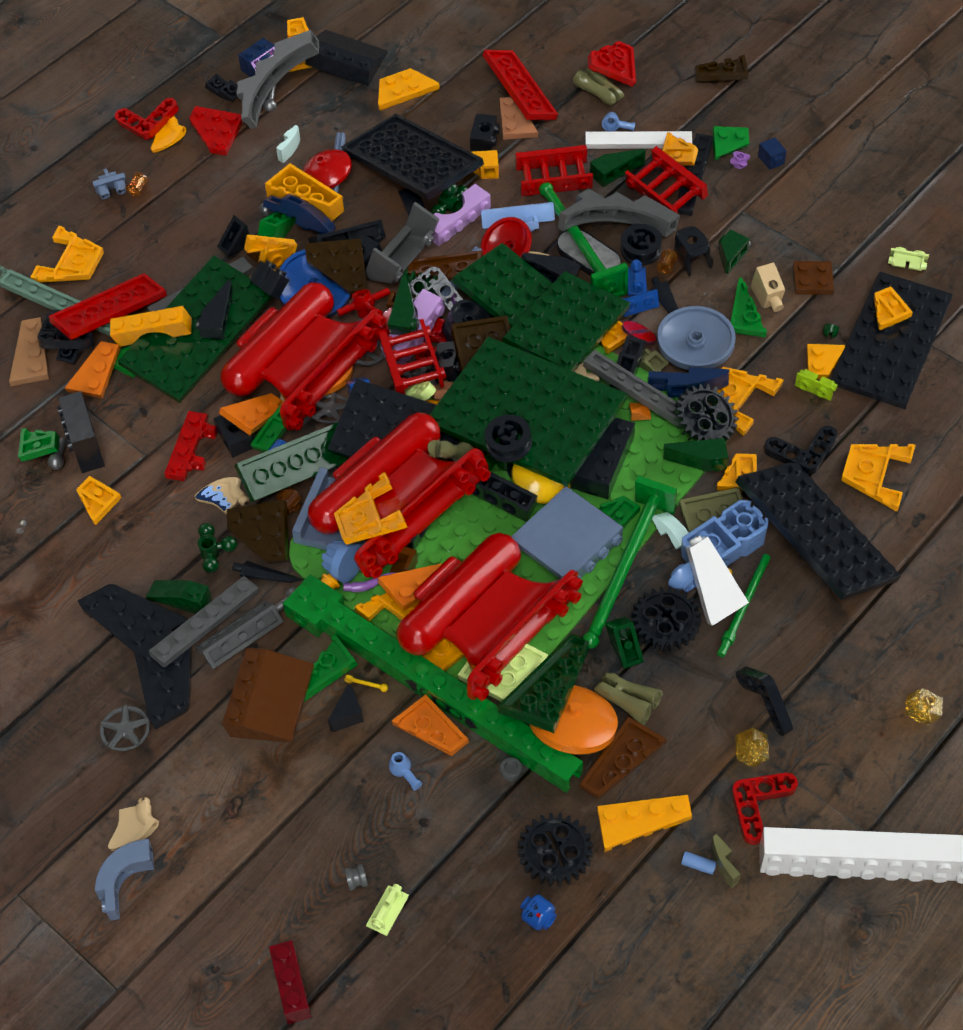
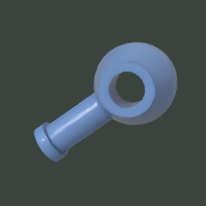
(612, 125)
(403, 769)

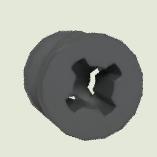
(356, 877)

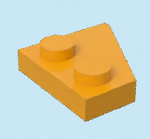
(823, 358)

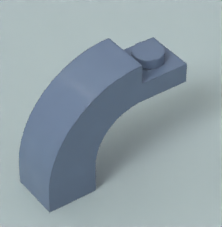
(117, 868)

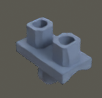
(108, 182)

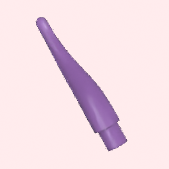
(362, 586)

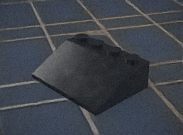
(347, 57)

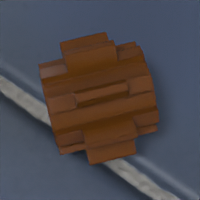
(292, 498)

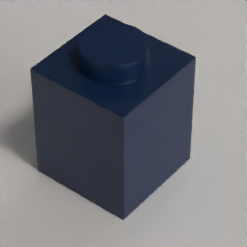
(772, 153)

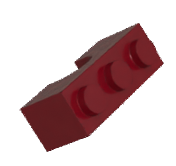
(290, 982)

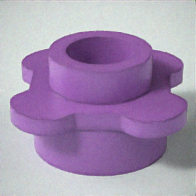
(739, 159)

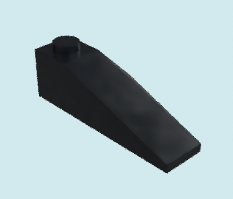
(371, 229)

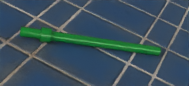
(730, 635)

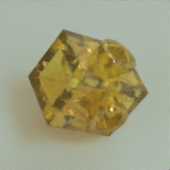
(924, 706)
(752, 747)

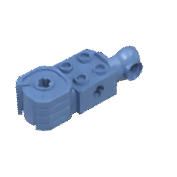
(733, 535)

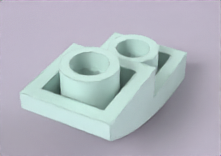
(288, 147)
(670, 525)

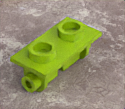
(808, 381)

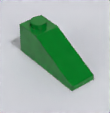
(276, 225)

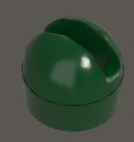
(830, 329)

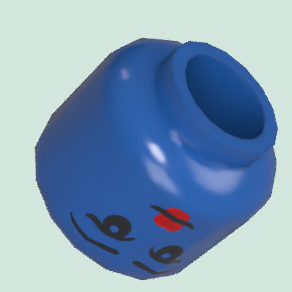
(538, 912)

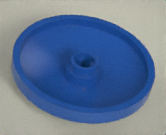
(301, 274)

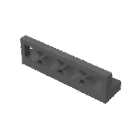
(239, 634)

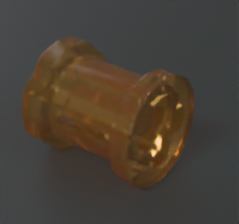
(137, 183)
(667, 261)

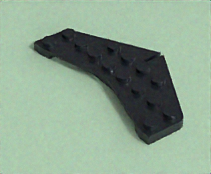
(140, 627)

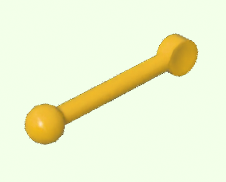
(349, 679)

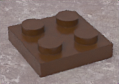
(813, 277)

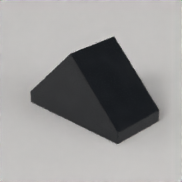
(234, 237)
(346, 711)

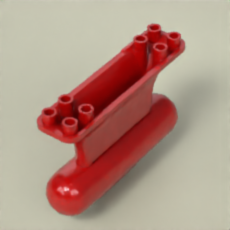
(300, 352)
(419, 482)
(484, 610)

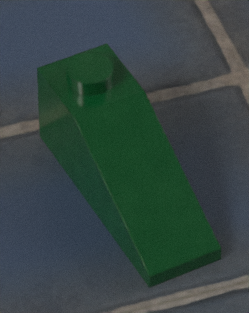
(614, 165)
(403, 314)
(700, 454)
(180, 594)

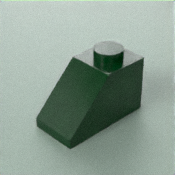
(732, 249)
(624, 641)

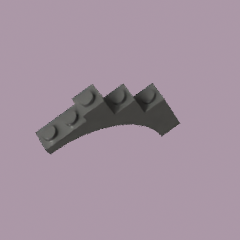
(269, 71)
(618, 208)

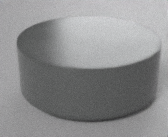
(511, 769)

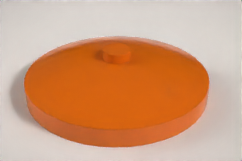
(585, 724)

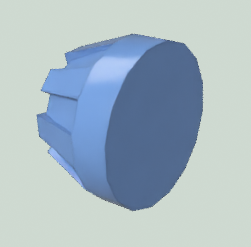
(340, 560)

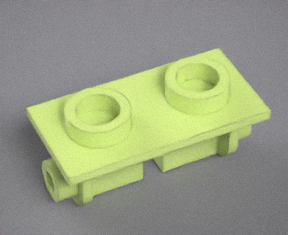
(899, 257)
(387, 909)

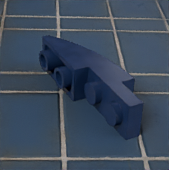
(306, 214)
(678, 382)

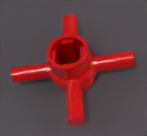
(363, 302)

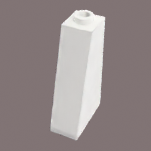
(713, 580)

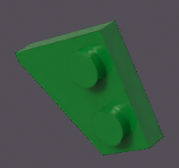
(728, 140)
(37, 444)
(620, 510)

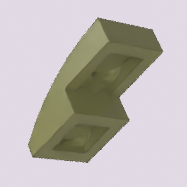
(653, 361)
(722, 856)

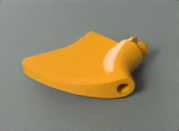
(168, 135)

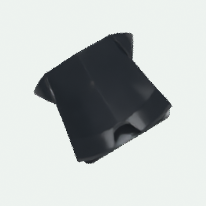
(688, 251)

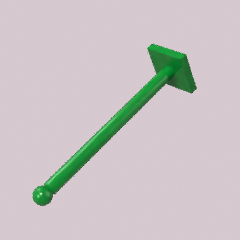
(611, 279)
(654, 496)

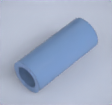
(699, 863)

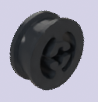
(641, 243)
(510, 447)

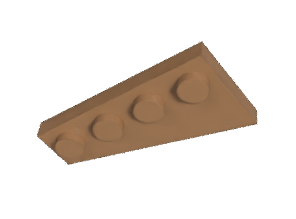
(29, 358)

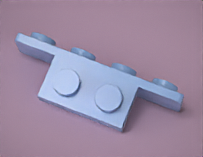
(530, 214)

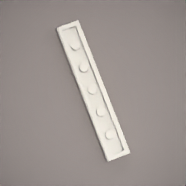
(631, 140)

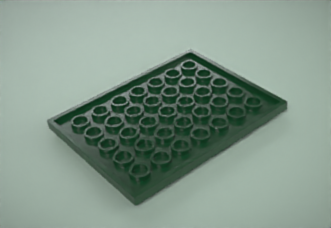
(561, 407)

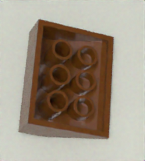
(267, 696)

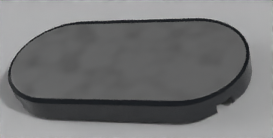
(568, 249)

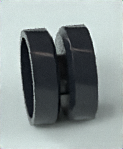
(462, 312)

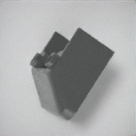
(404, 248)

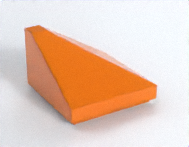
(639, 412)

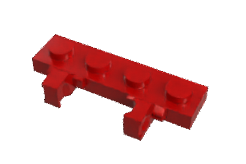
(183, 455)

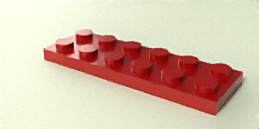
(520, 85)
(109, 304)

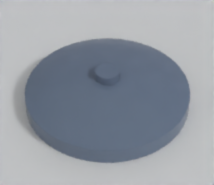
(696, 337)

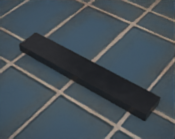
(704, 145)

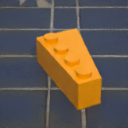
(300, 184)

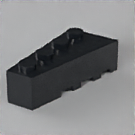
(80, 432)
(605, 461)

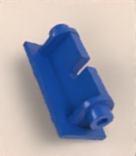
(636, 278)
(642, 302)

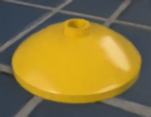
(535, 483)

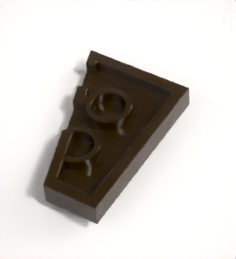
(723, 71)

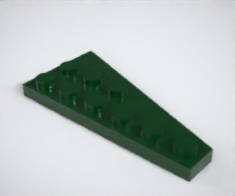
(545, 691)

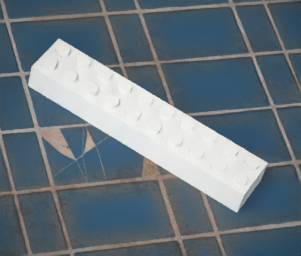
(861, 854)

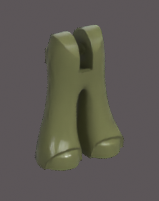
(598, 85)
(447, 451)
(631, 697)

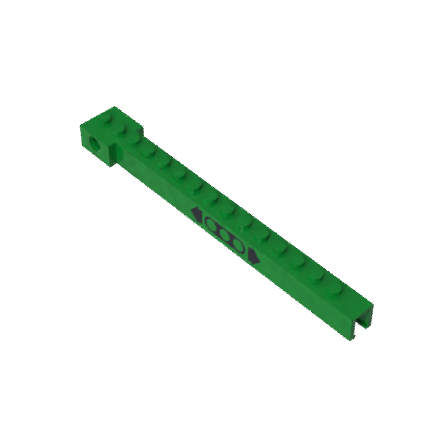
(323, 609)

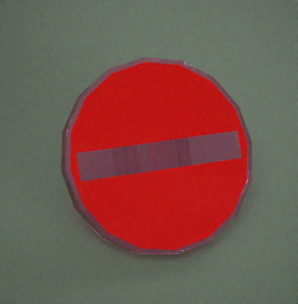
(639, 331)

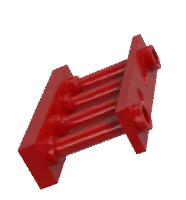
(551, 158)
(672, 168)
(392, 356)

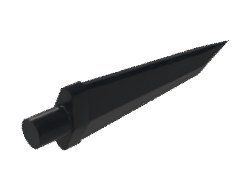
(664, 294)
(257, 571)

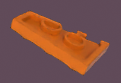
(96, 371)
(252, 413)
(403, 584)
(431, 725)

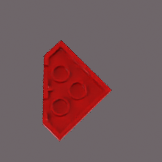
(614, 62)
(216, 128)

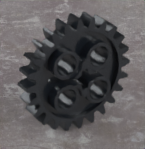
(705, 414)
(666, 618)
(575, 842)

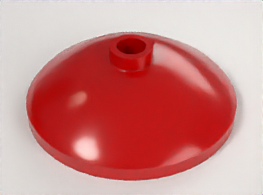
(329, 167)
(509, 231)

